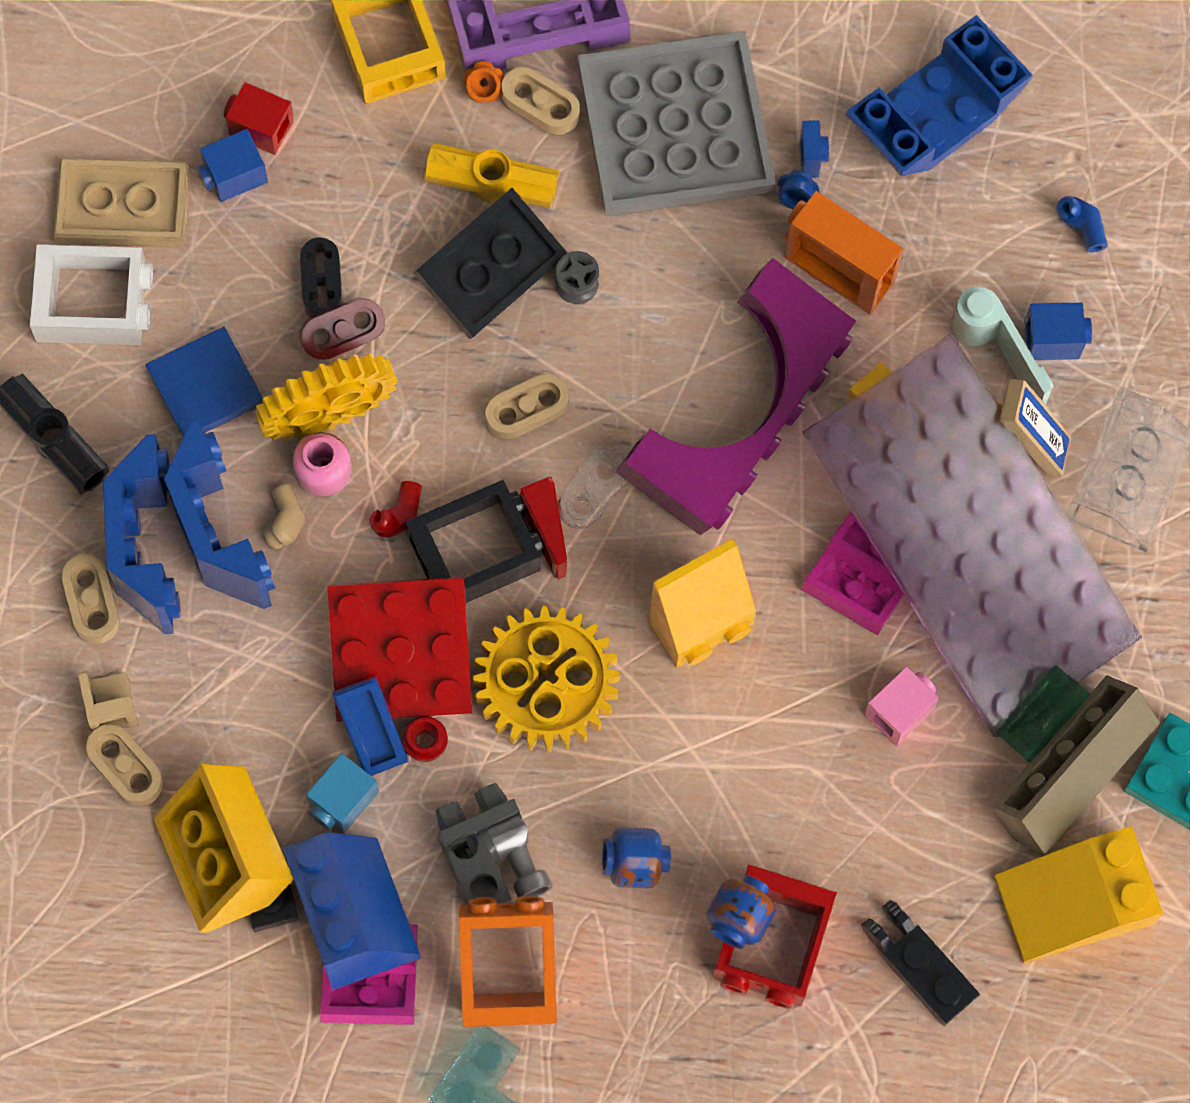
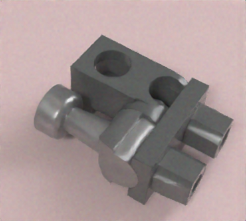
(487, 839)

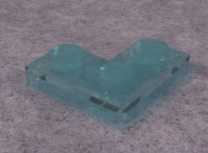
(477, 1070)

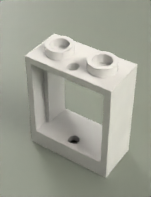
(89, 330)

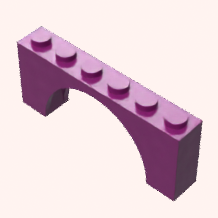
(803, 336)

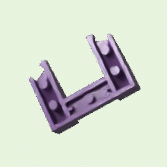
(494, 37)

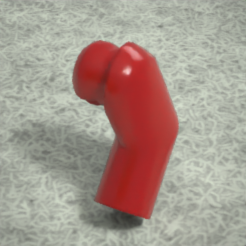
(392, 521)

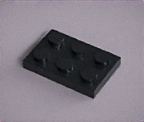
(490, 263)

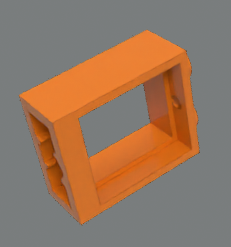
(842, 251)
(507, 1008)

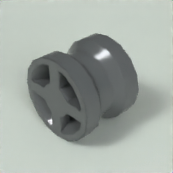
(577, 266)

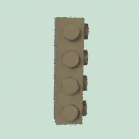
(1076, 764)

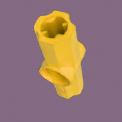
(466, 169)

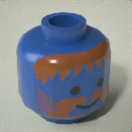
(635, 857)
(741, 912)

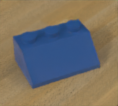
(351, 906)

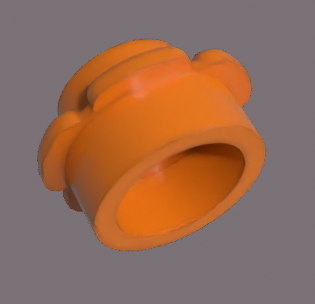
(475, 90)

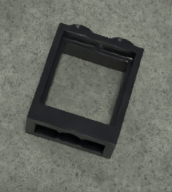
(496, 576)

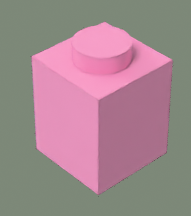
(902, 705)

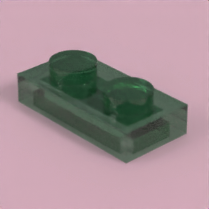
(1043, 713)

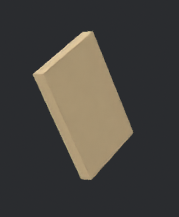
(122, 202)

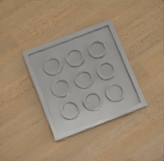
(676, 123)

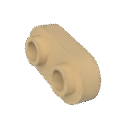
(542, 102)
(524, 405)
(91, 600)
(126, 766)

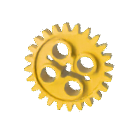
(326, 397)
(516, 653)

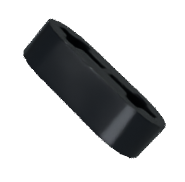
(311, 279)

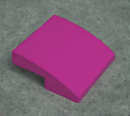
(854, 578)
(373, 1000)

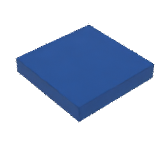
(205, 382)

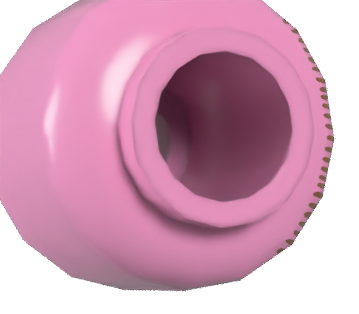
(322, 464)

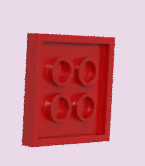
(407, 637)

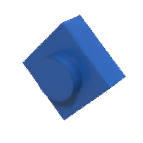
(813, 148)

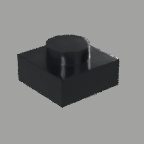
(278, 913)

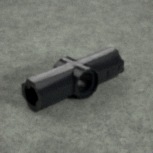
(66, 452)

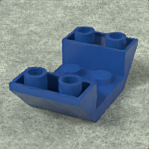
(943, 100)
(190, 477)
(132, 486)

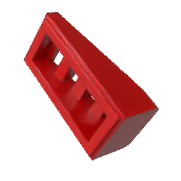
(544, 517)

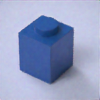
(232, 166)
(1057, 330)

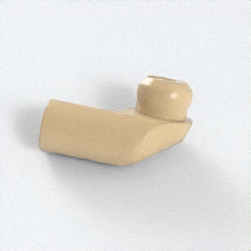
(288, 521)

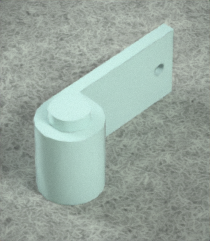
(982, 318)

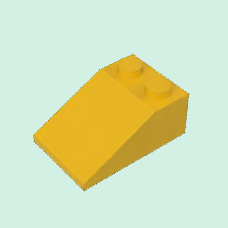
(702, 605)
(1079, 895)

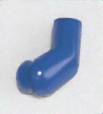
(1085, 219)

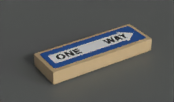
(1035, 427)

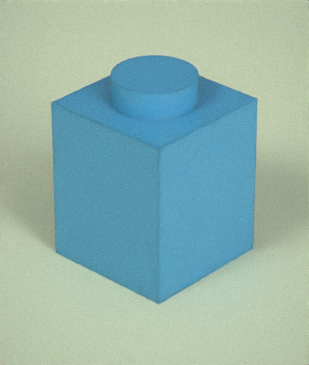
(341, 794)

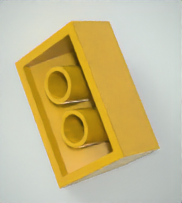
(222, 846)

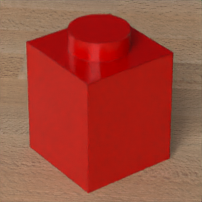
(261, 113)

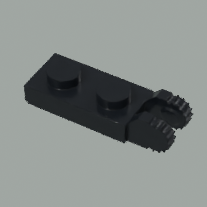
(922, 966)

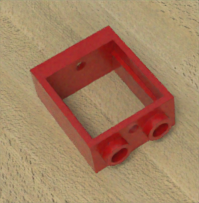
(792, 894)

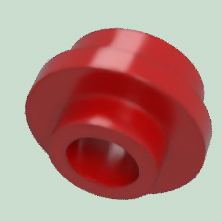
(421, 726)

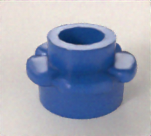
(796, 187)

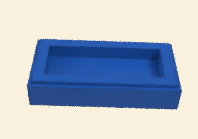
(370, 726)

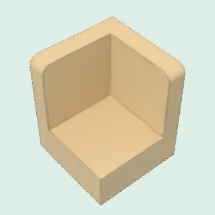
(108, 700)

